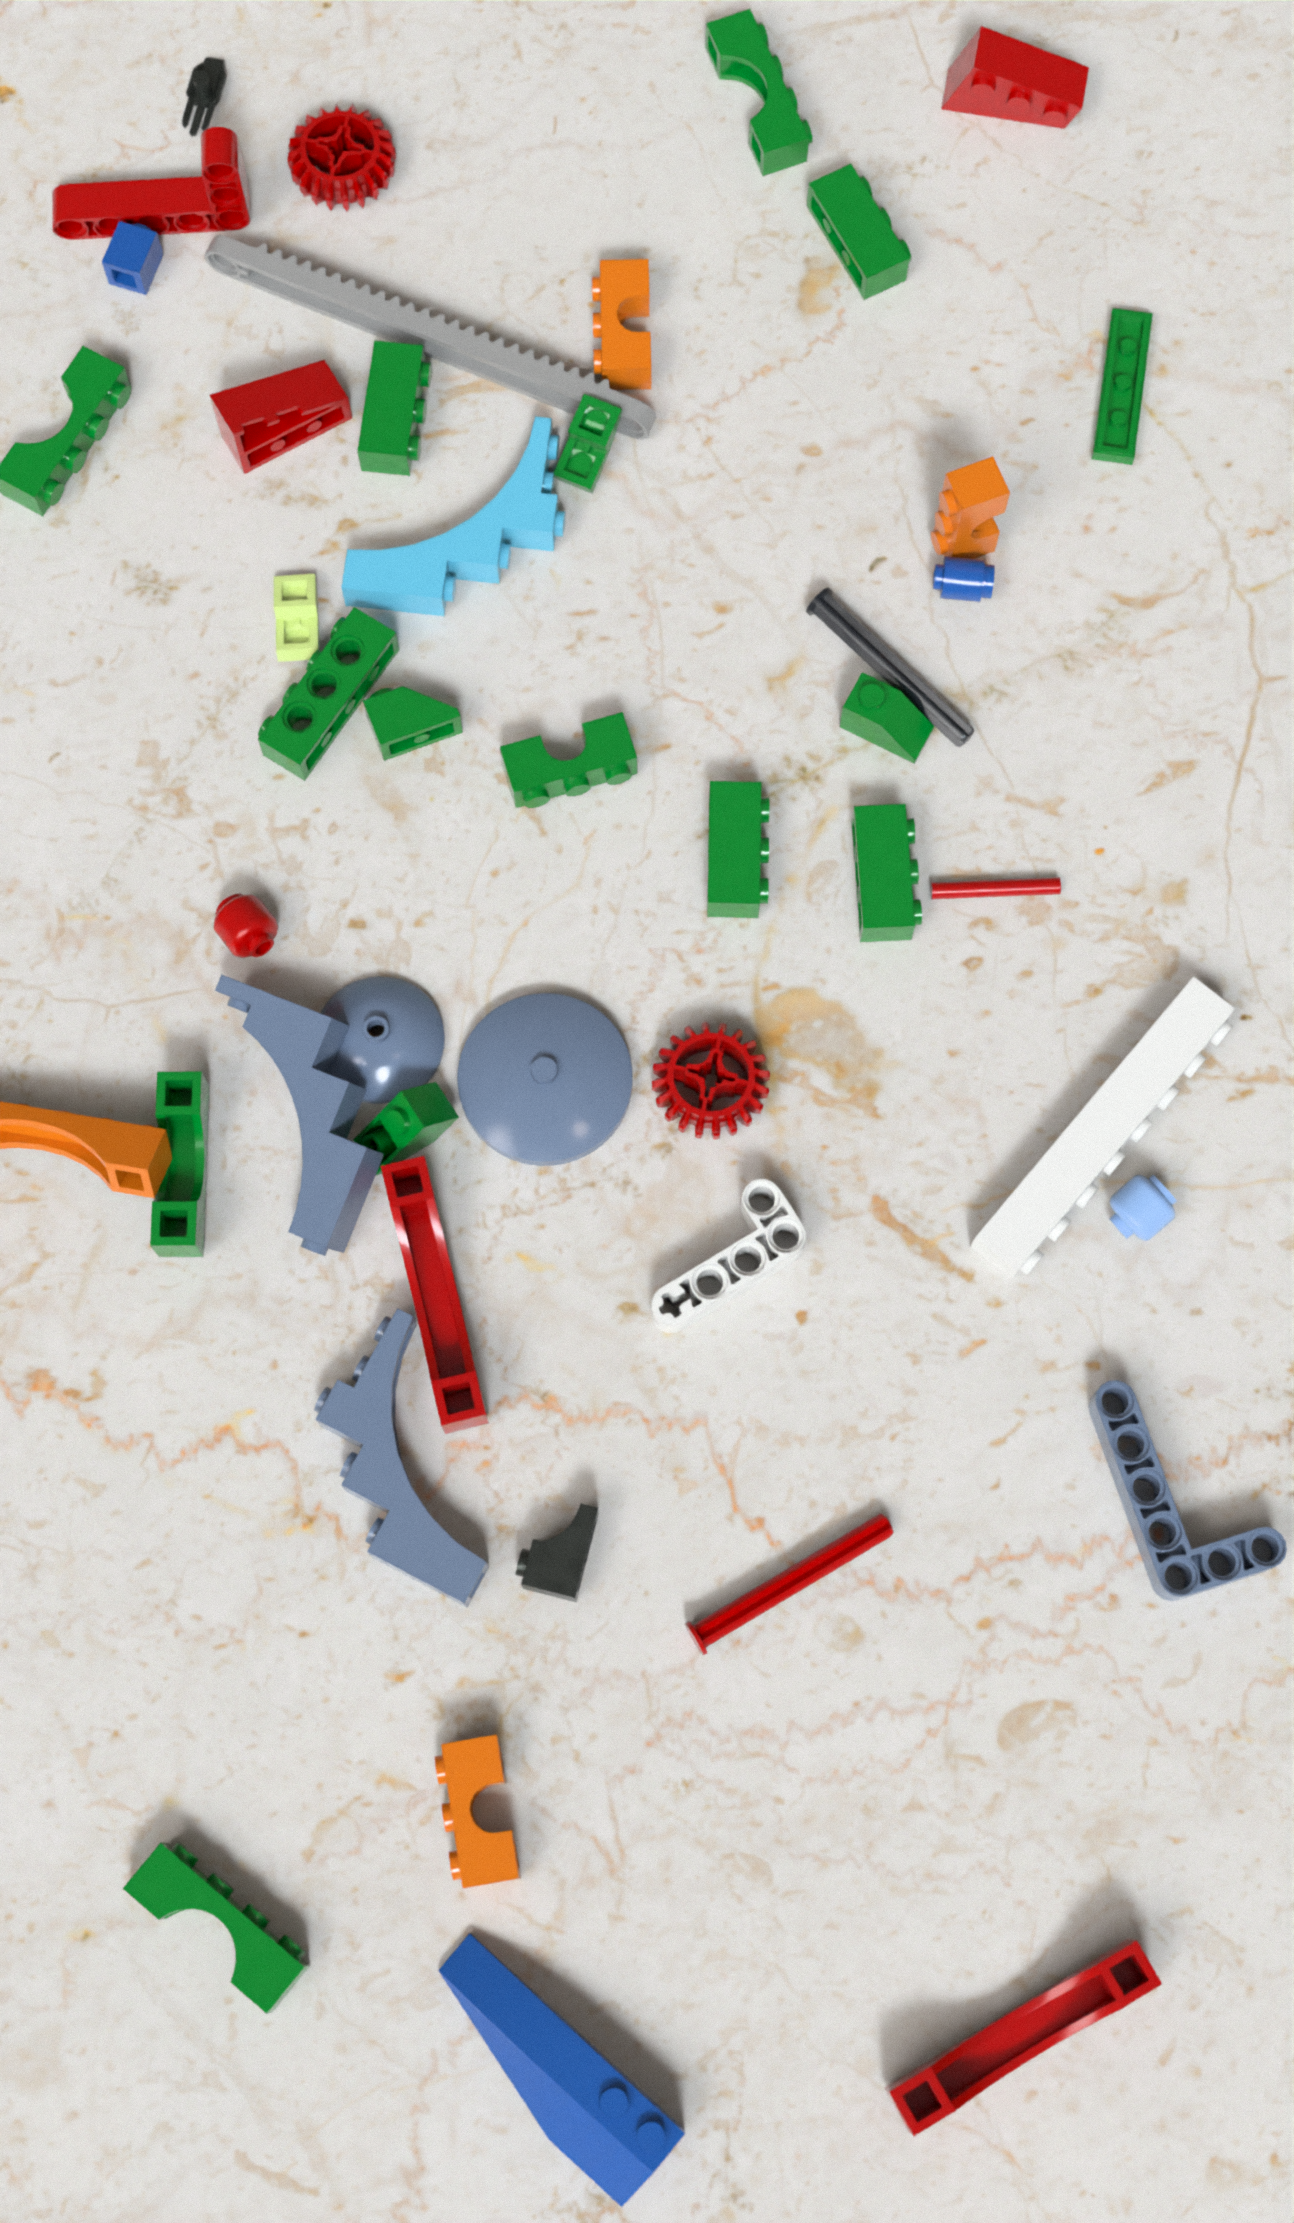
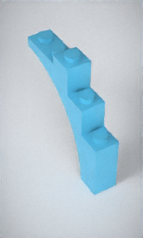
(425, 574)

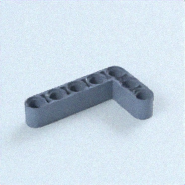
(1163, 1510)

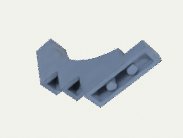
(334, 1168)

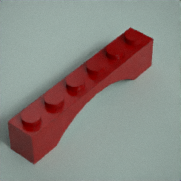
(434, 1295)
(1022, 2034)

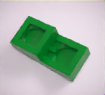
(588, 443)

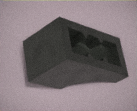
(558, 1564)

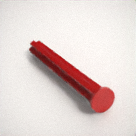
(789, 1582)

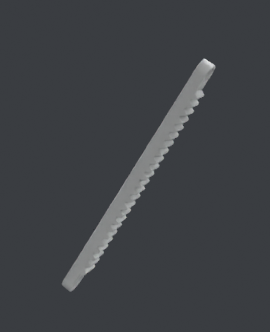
(405, 325)

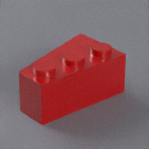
(1014, 82)
(279, 413)

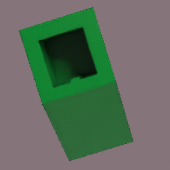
(408, 1123)

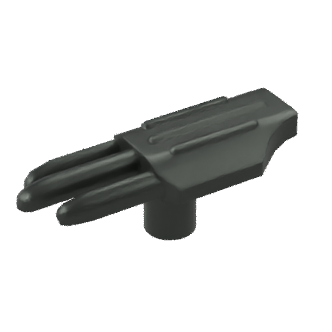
(204, 92)

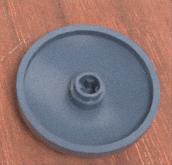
(545, 1079)

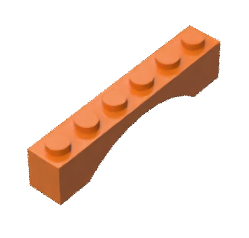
(121, 1153)

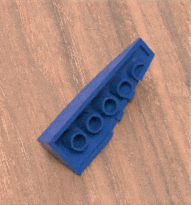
(563, 2079)

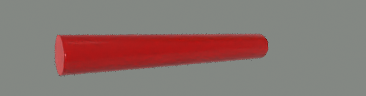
(995, 888)

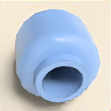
(1142, 1207)

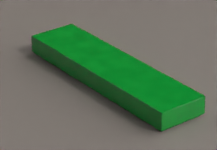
(1122, 386)

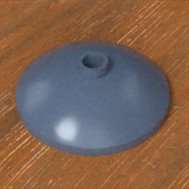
(407, 1049)

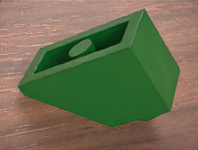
(885, 718)
(409, 720)

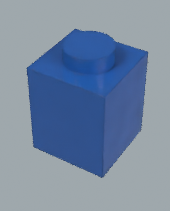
(132, 257)

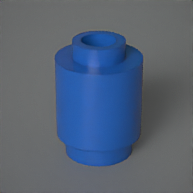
(964, 579)

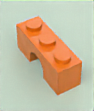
(623, 295)
(967, 510)
(480, 1855)

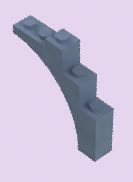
(366, 1417)

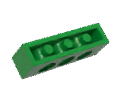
(302, 749)

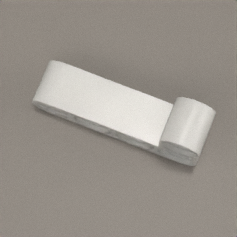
(723, 1267)

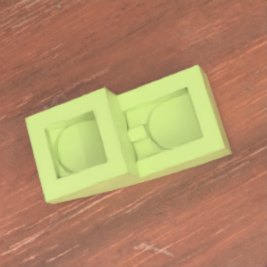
(296, 617)

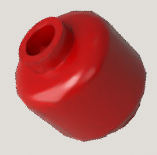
(245, 925)

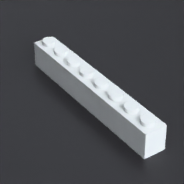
(1102, 1128)

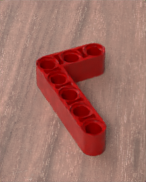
(165, 205)

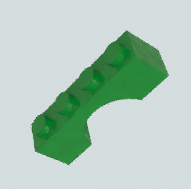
(742, 54)
(38, 471)
(181, 1198)
(263, 1964)

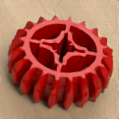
(331, 146)
(695, 1075)

